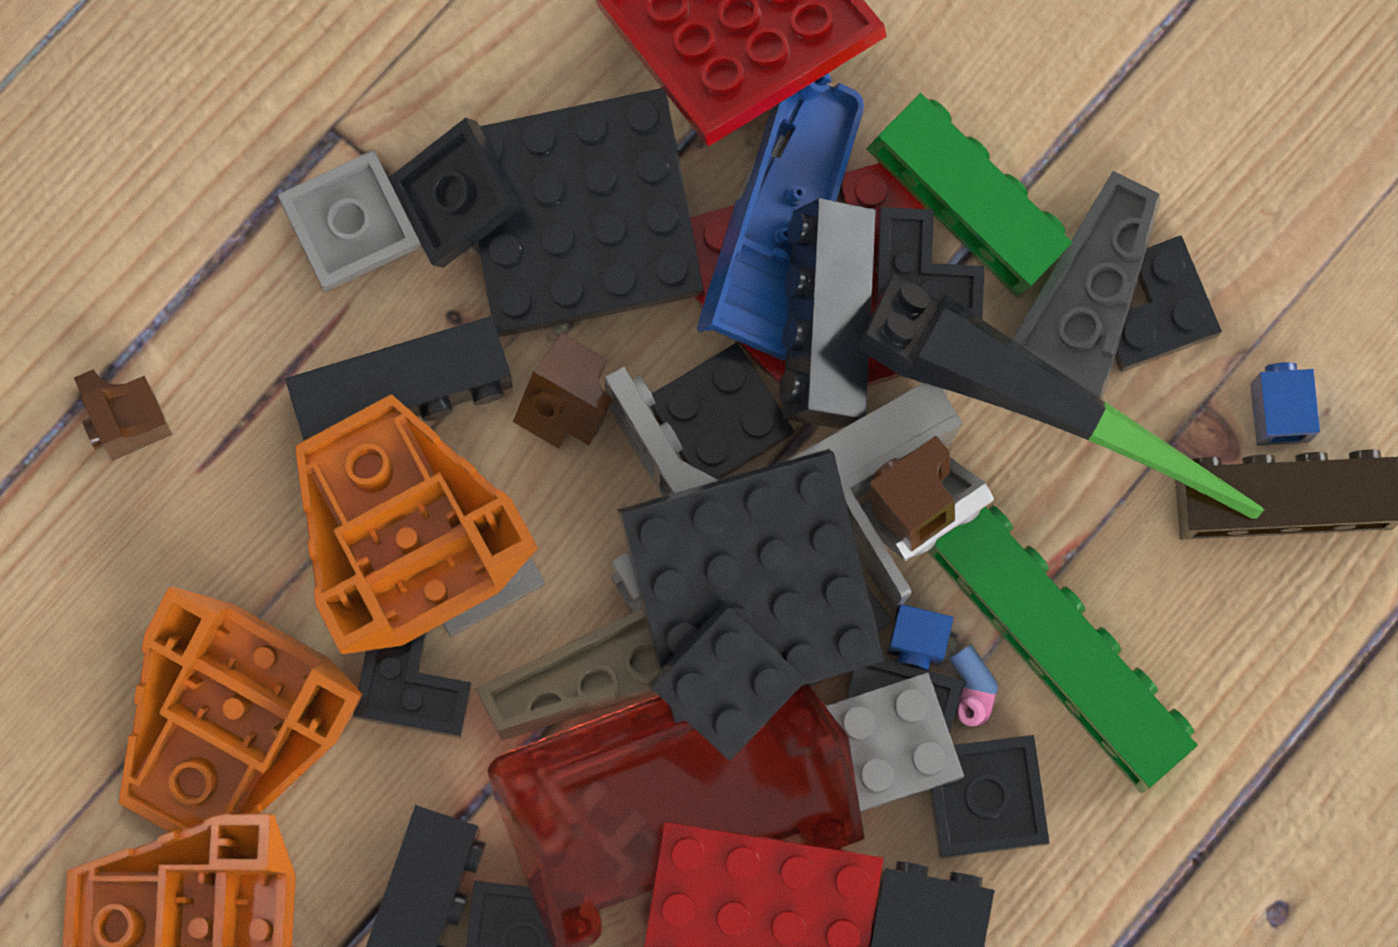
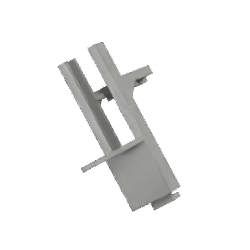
(858, 450)

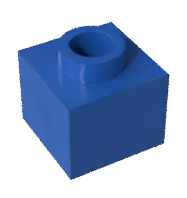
(919, 637)

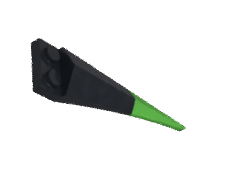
(966, 355)

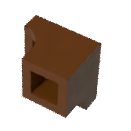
(565, 394)
(121, 414)
(911, 494)

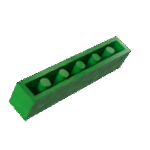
(1064, 648)

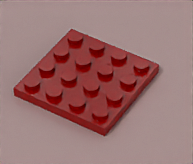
(740, 56)
(758, 892)

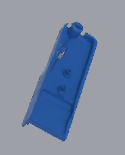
(749, 278)

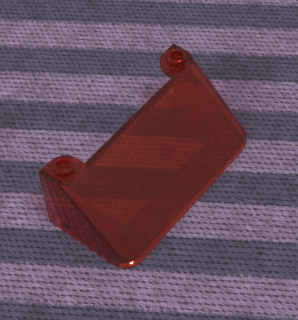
(596, 798)

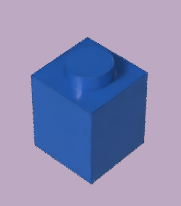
(1285, 405)

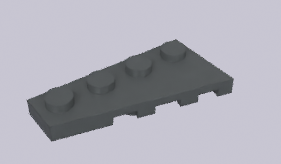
(1090, 291)

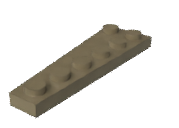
(574, 679)

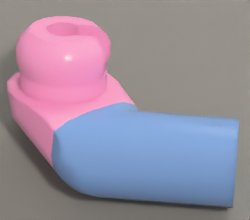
(978, 688)

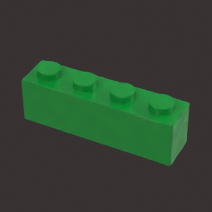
(970, 194)

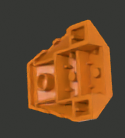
(401, 528)
(225, 713)
(189, 888)

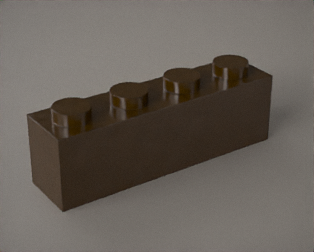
(1296, 496)

